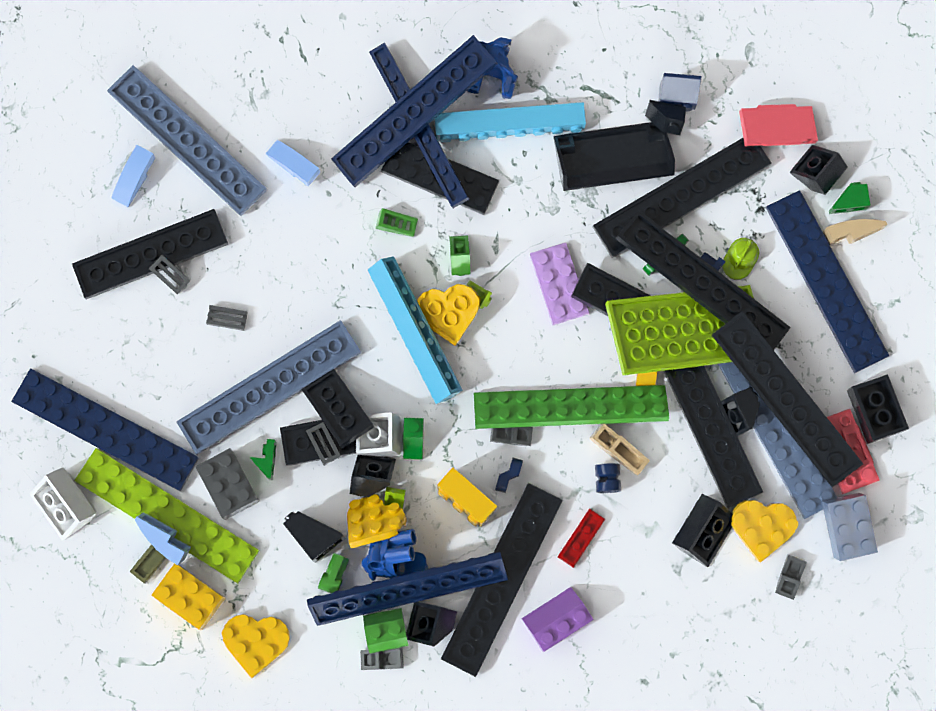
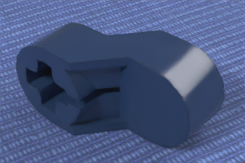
(513, 472)

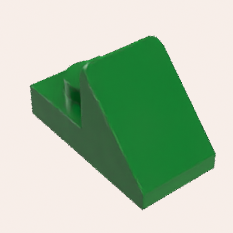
(267, 464)

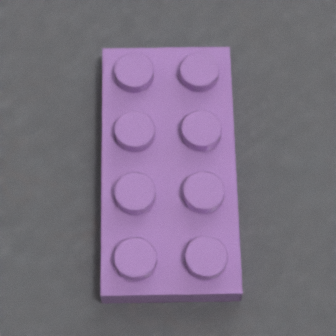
(557, 281)

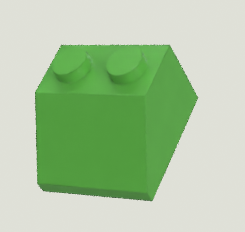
(385, 630)

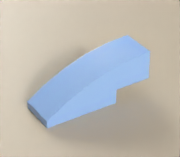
(293, 162)
(133, 175)
(162, 538)

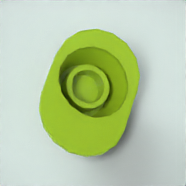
(740, 258)

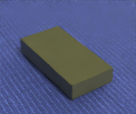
(147, 564)

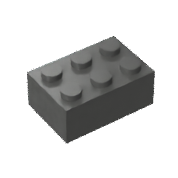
(227, 484)

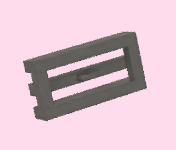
(174, 268)
(226, 310)
(330, 458)

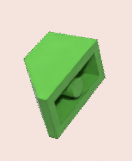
(459, 255)

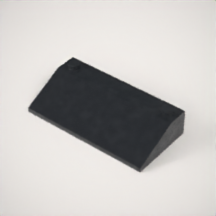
(613, 156)

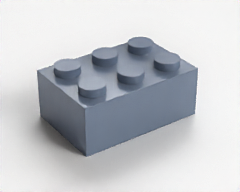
(849, 526)

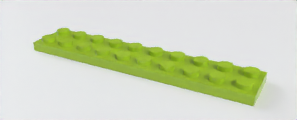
(137, 495)

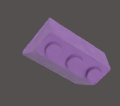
(557, 619)

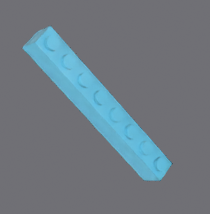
(510, 121)
(414, 330)

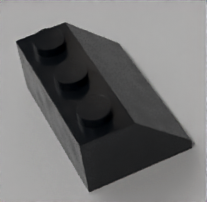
(704, 530)

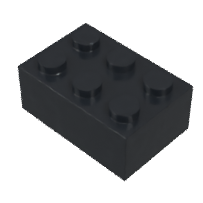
(877, 409)

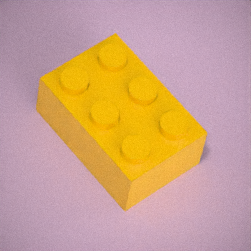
(466, 497)
(188, 596)

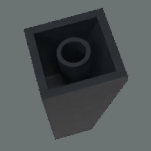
(312, 535)

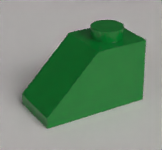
(852, 199)
(413, 438)

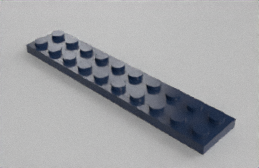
(414, 111)
(827, 281)
(105, 429)
(407, 589)

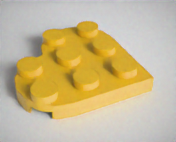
(450, 311)
(373, 521)
(763, 527)
(255, 642)

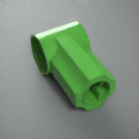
(332, 578)

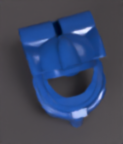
(499, 51)
(394, 551)

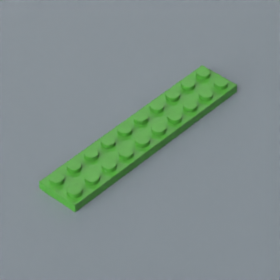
(570, 406)

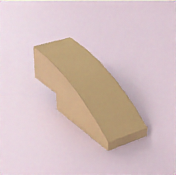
(853, 230)
(619, 449)

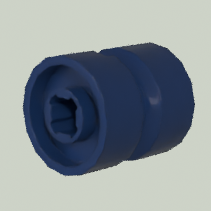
(608, 478)

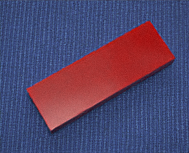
(581, 538)

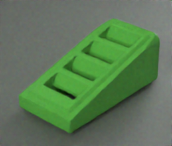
(397, 216)

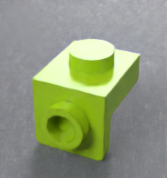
(482, 293)
(394, 495)

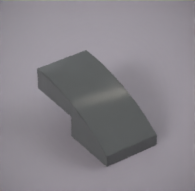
(513, 436)
(790, 577)
(382, 660)

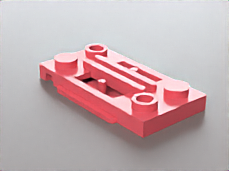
(778, 125)
(851, 433)

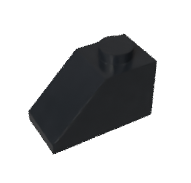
(666, 116)

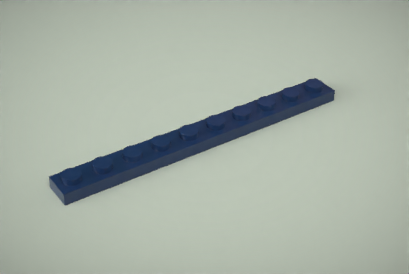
(425, 138)

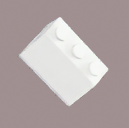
(62, 503)

